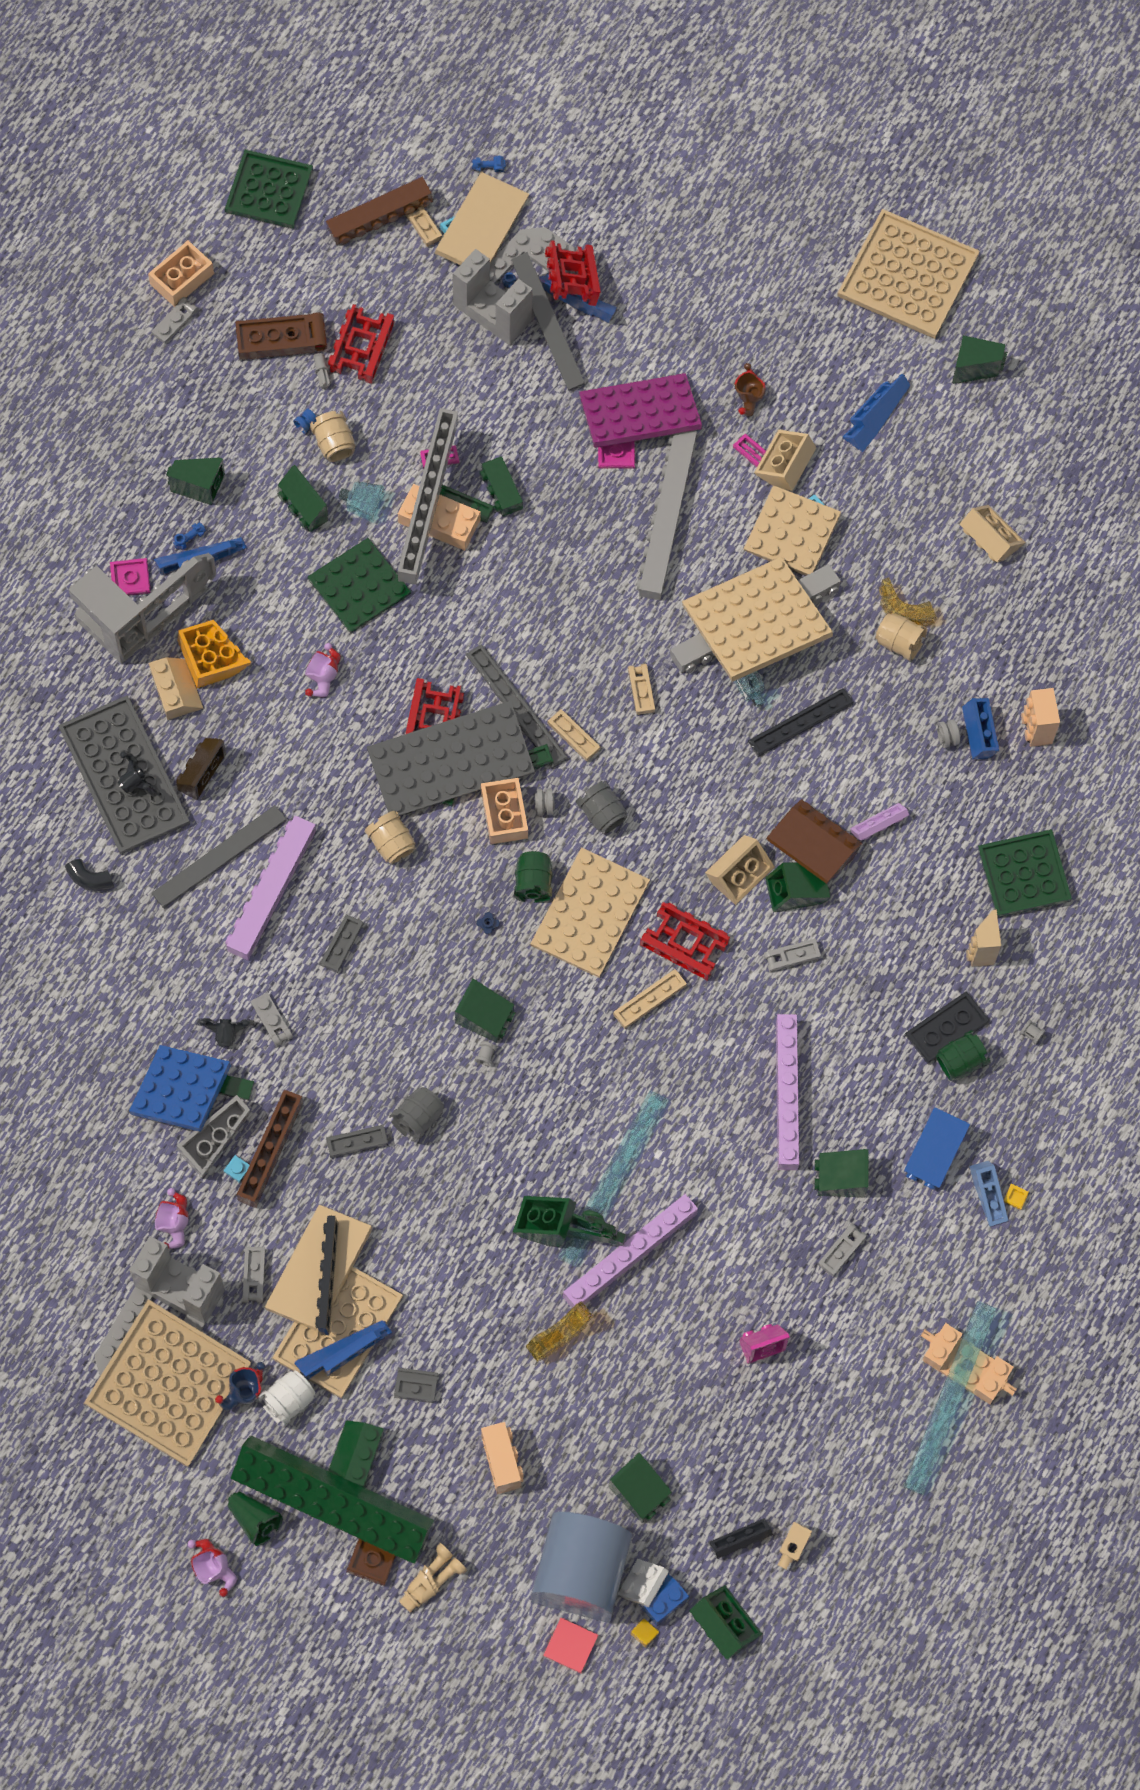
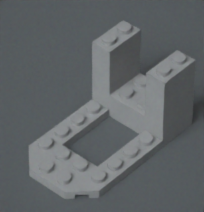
(487, 304)
(119, 622)
(171, 1283)

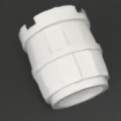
(287, 1397)

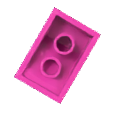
(764, 1343)

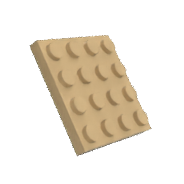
(792, 530)

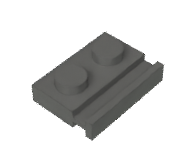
(416, 1385)

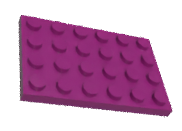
(640, 410)

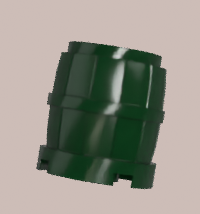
(533, 877)
(962, 1056)

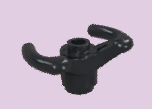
(135, 776)
(225, 1030)

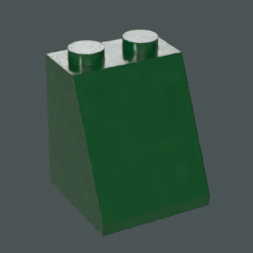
(978, 360)
(196, 478)
(795, 887)
(484, 1012)
(842, 1173)
(640, 1488)

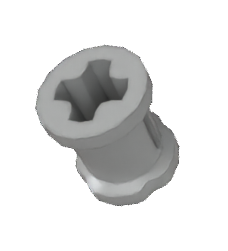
(1032, 1032)
(485, 1053)

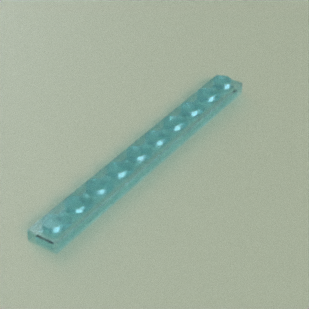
(617, 1170)
(949, 1397)

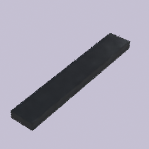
(800, 722)

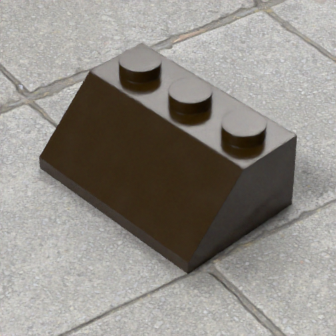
(201, 767)

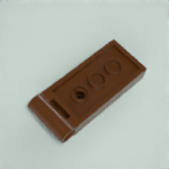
(272, 336)

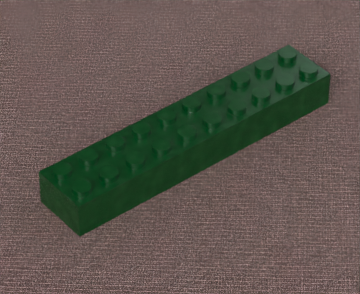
(332, 1499)

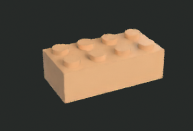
(451, 522)

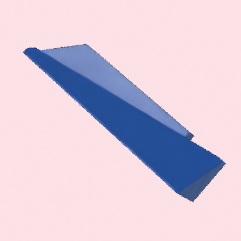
(601, 310)
(875, 412)
(218, 551)
(343, 1351)

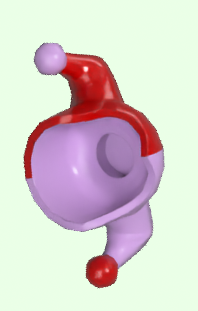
(322, 670)
(173, 1218)
(211, 1565)

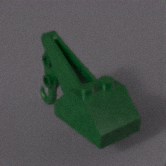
(548, 1222)

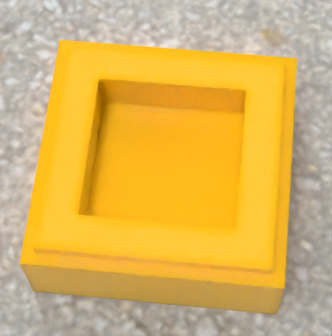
(1015, 1196)

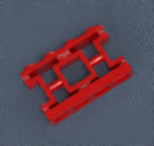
(580, 261)
(375, 347)
(417, 716)
(678, 954)

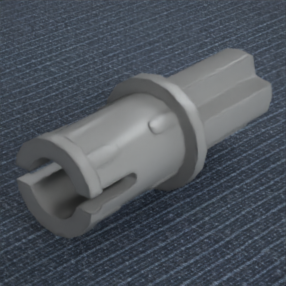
(322, 370)

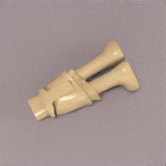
(424, 1586)

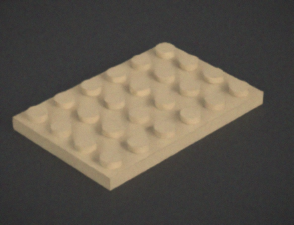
(590, 912)
(357, 1306)

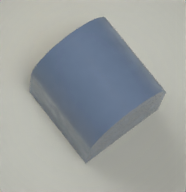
(581, 1565)

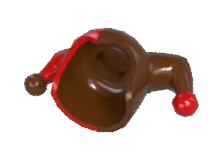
(750, 390)

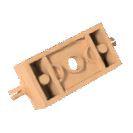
(987, 1376)

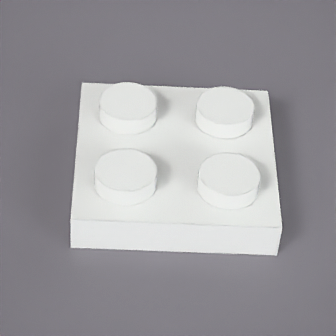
(643, 1582)

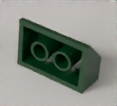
(302, 500)
(356, 1451)
(725, 1622)

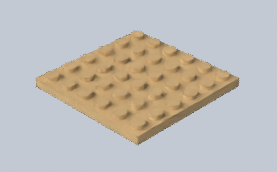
(908, 273)
(757, 619)
(165, 1383)

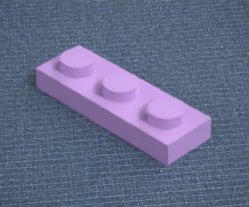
(879, 822)

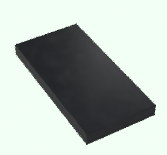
(946, 1025)

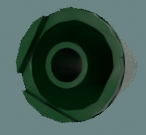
(254, 1517)

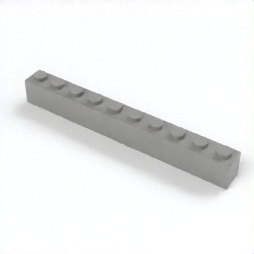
(428, 496)
(667, 515)
(697, 651)

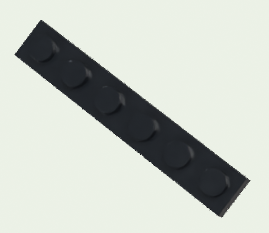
(326, 1283)

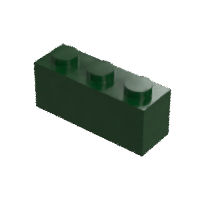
(501, 486)

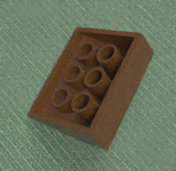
(814, 841)

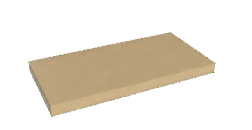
(482, 220)
(298, 1286)

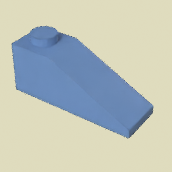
(989, 1192)

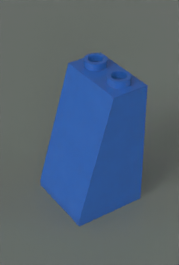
(936, 1148)

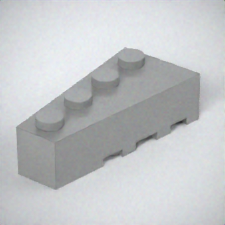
(204, 1147)

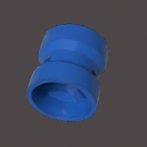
(305, 420)

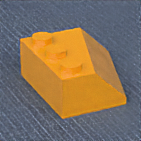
(210, 653)

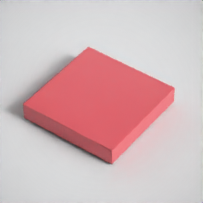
(570, 1645)

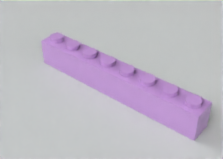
(270, 888)
(787, 1092)
(633, 1251)

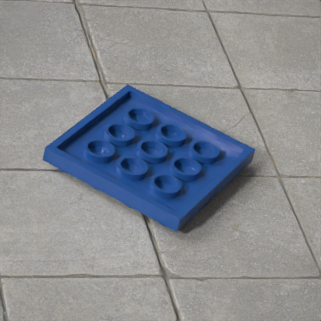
(180, 1088)

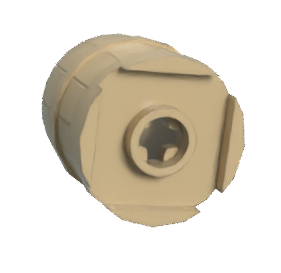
(333, 436)
(901, 635)
(391, 837)

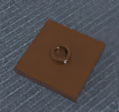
(370, 1563)

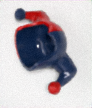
(243, 1387)

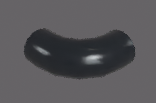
(87, 879)

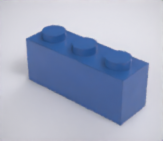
(980, 728)

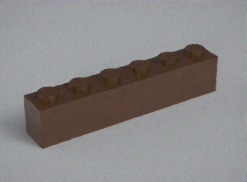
(379, 211)
(269, 1148)

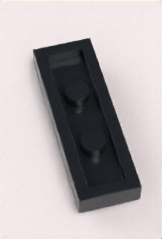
(740, 1538)

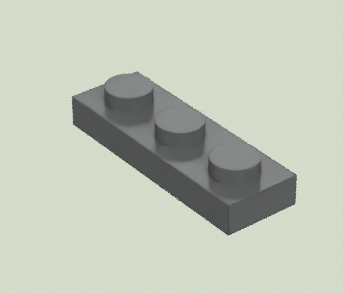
(341, 943)
(357, 1141)

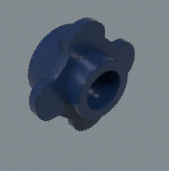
(488, 918)

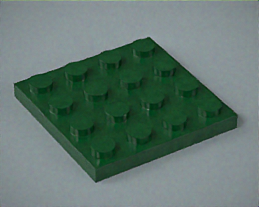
(268, 189)
(358, 585)
(1024, 873)

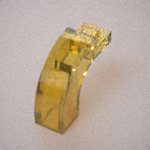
(920, 614)
(561, 1333)

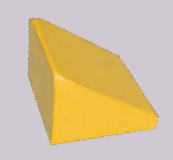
(644, 1632)

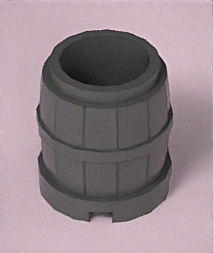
(602, 807)
(417, 1113)

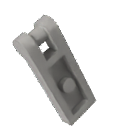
(174, 321)
(792, 955)
(271, 1018)
(841, 1250)
(254, 1274)

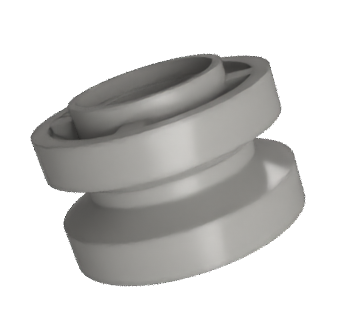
(948, 733)
(544, 801)

